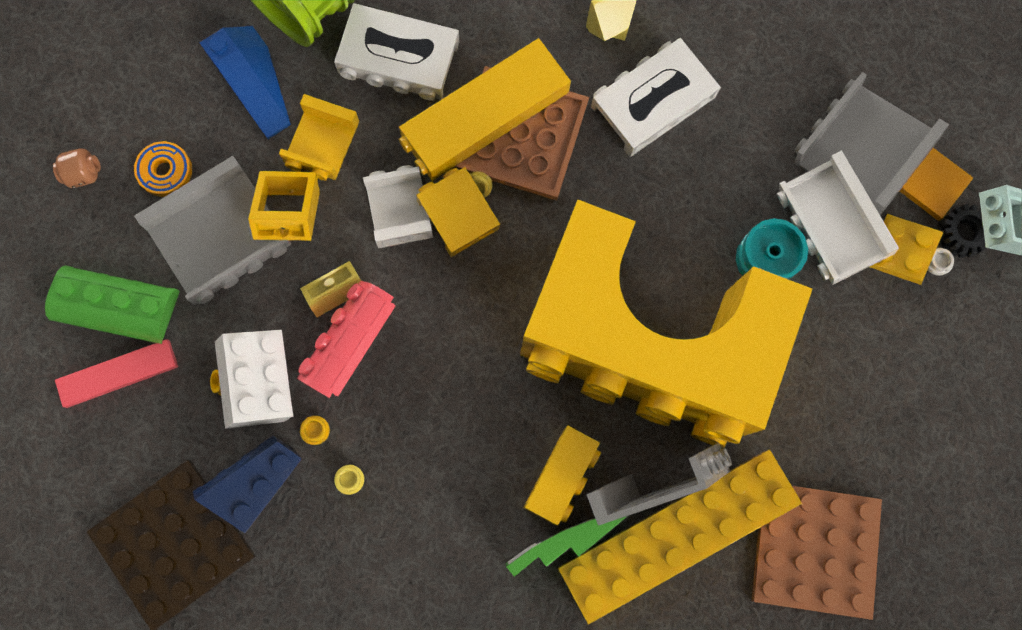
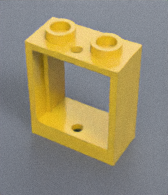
(297, 225)

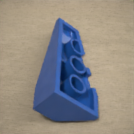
(249, 71)

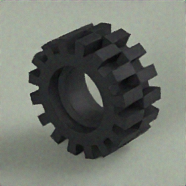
(952, 238)

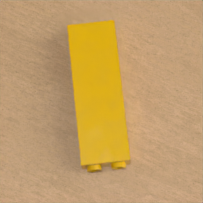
(484, 109)

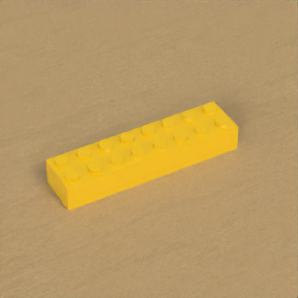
(678, 536)

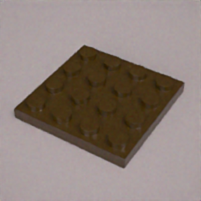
(169, 546)

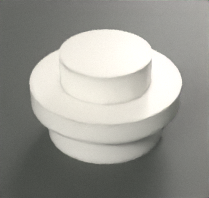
(941, 262)

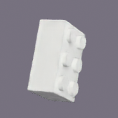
(253, 378)

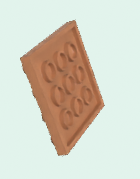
(536, 151)
(821, 555)

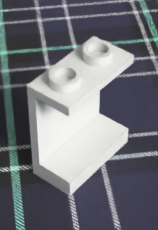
(395, 207)

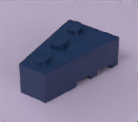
(249, 484)

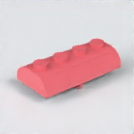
(347, 339)

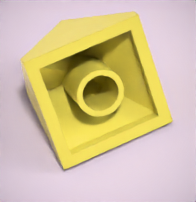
(610, 18)

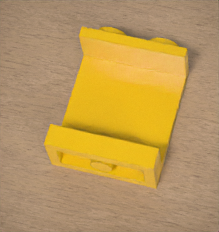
(321, 138)
(457, 210)

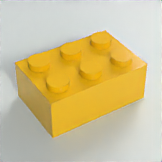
(563, 476)

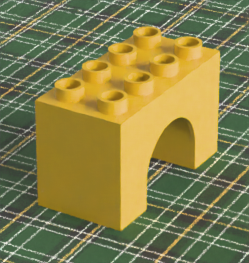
(715, 381)

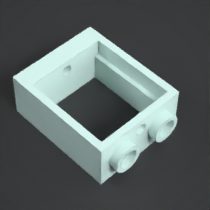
(1000, 232)

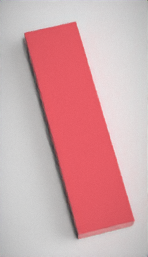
(116, 373)

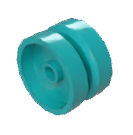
(773, 247)

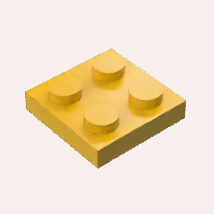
(915, 251)

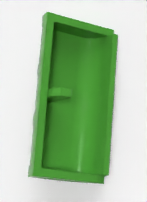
(110, 304)

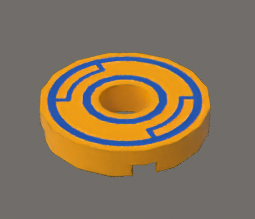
(152, 157)

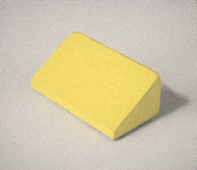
(330, 289)

